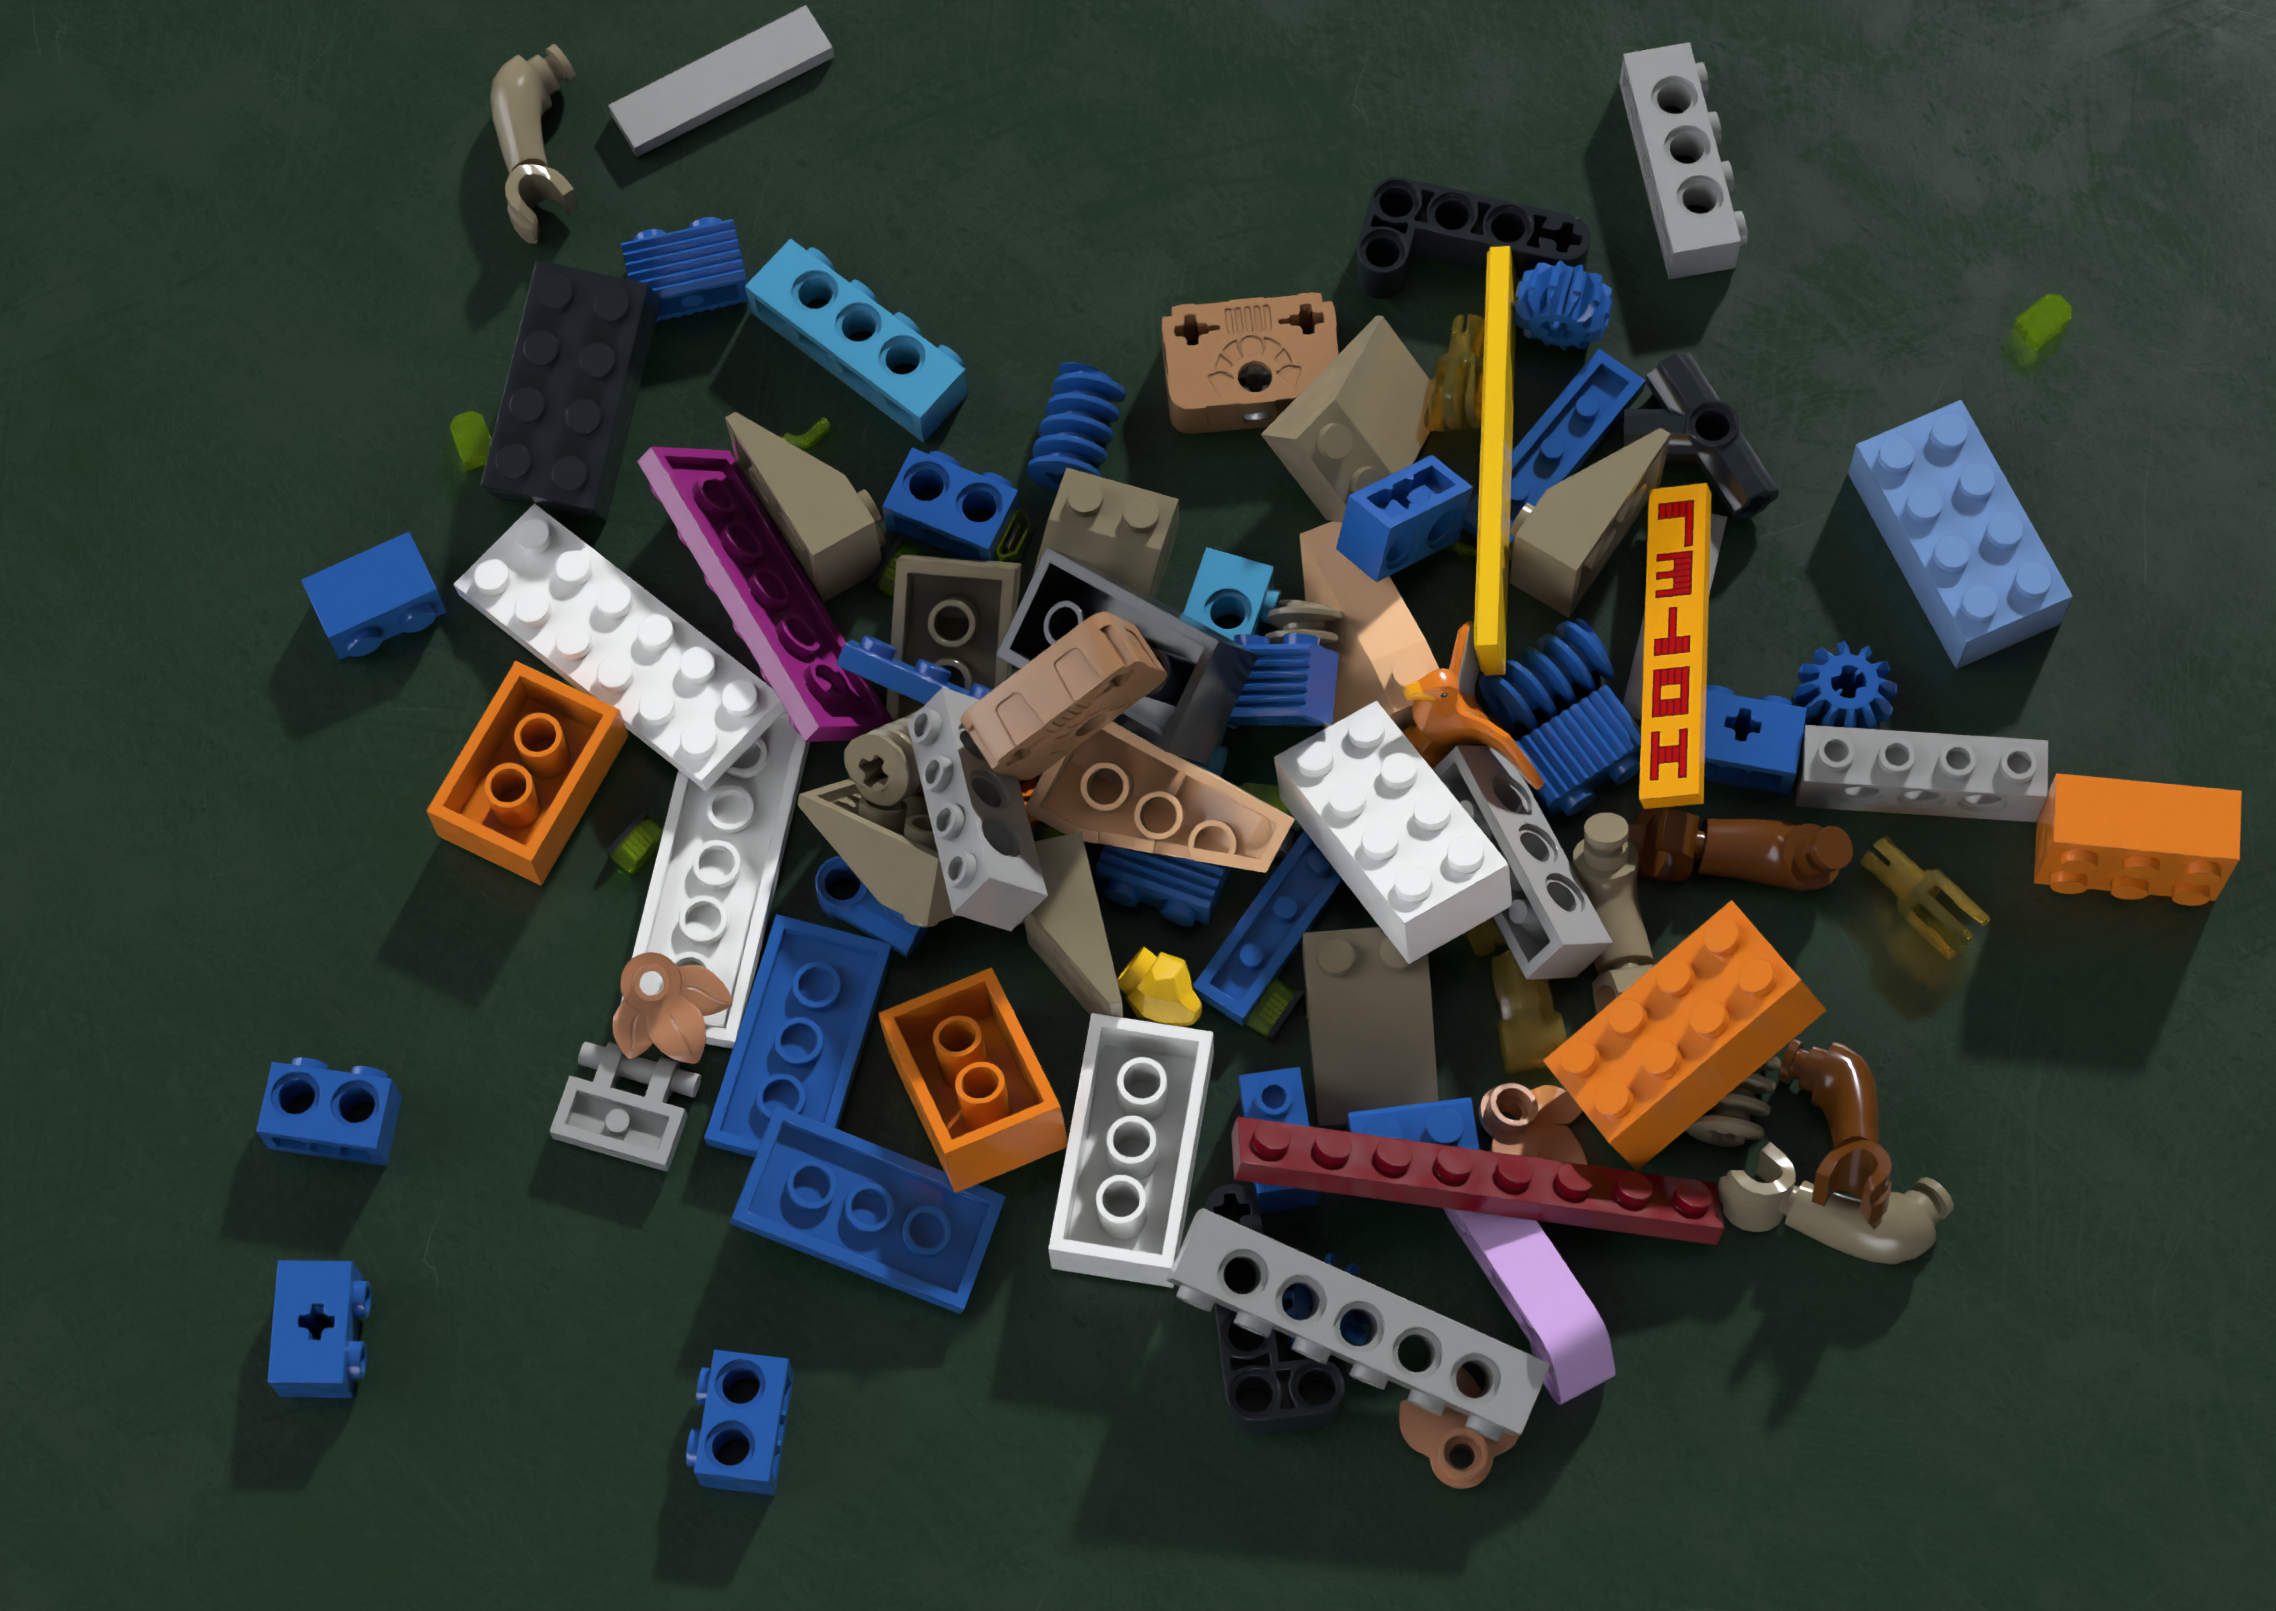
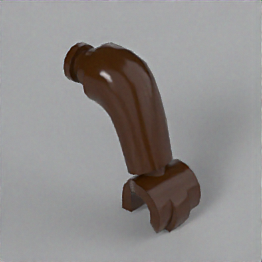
(1743, 849)
(1849, 1098)

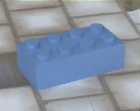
(1959, 534)

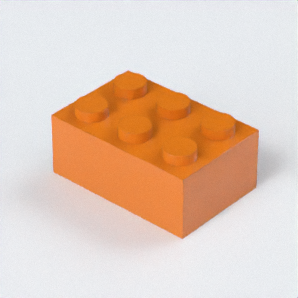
(528, 773)
(2137, 838)
(974, 1080)

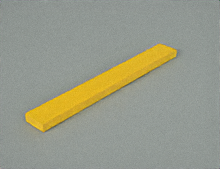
(1495, 463)

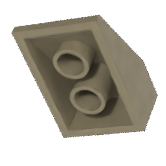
(1354, 420)
(812, 507)
(1582, 521)
(1113, 528)
(952, 617)
(885, 847)
(1069, 926)
(1367, 1024)

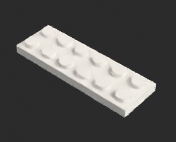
(620, 646)
(722, 870)

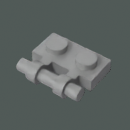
(621, 1122)

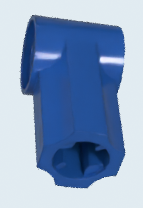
(864, 910)

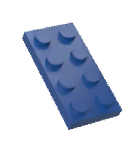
(799, 1031)
(867, 1209)

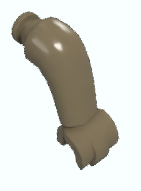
(517, 106)
(1608, 873)
(1903, 1234)

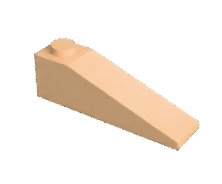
(1379, 637)
(1157, 803)

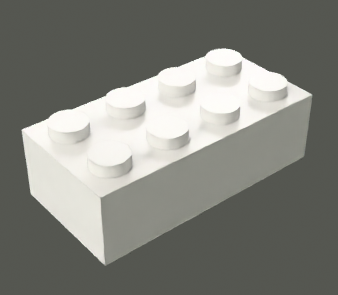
(1393, 831)
(1131, 1150)

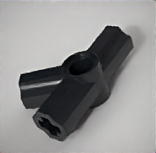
(1686, 412)

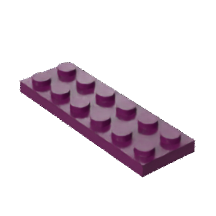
(763, 592)

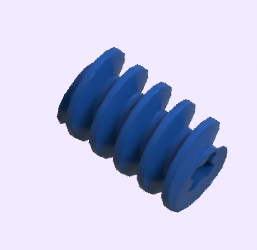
(1075, 424)
(1546, 673)

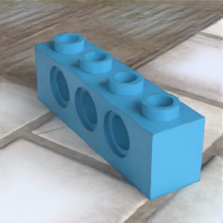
(913, 400)
(1235, 588)

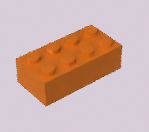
(1684, 1036)

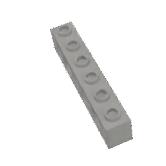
(1510, 1374)

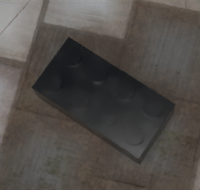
(571, 390)
(1201, 664)

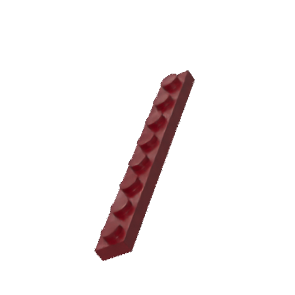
(1476, 1181)

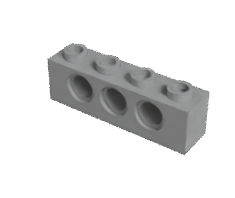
(1687, 240)
(1922, 773)
(975, 819)
(1550, 917)

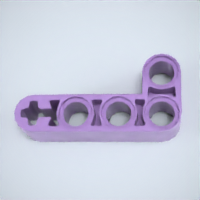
(1541, 1298)

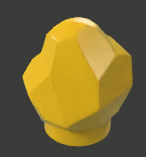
(1160, 989)

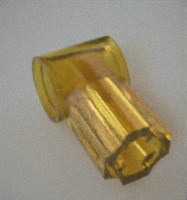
(1528, 1021)

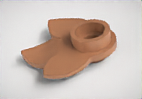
(671, 1016)
(1539, 1125)
(1440, 1435)

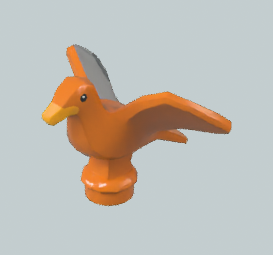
(1450, 715)

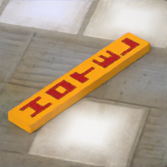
(1675, 647)

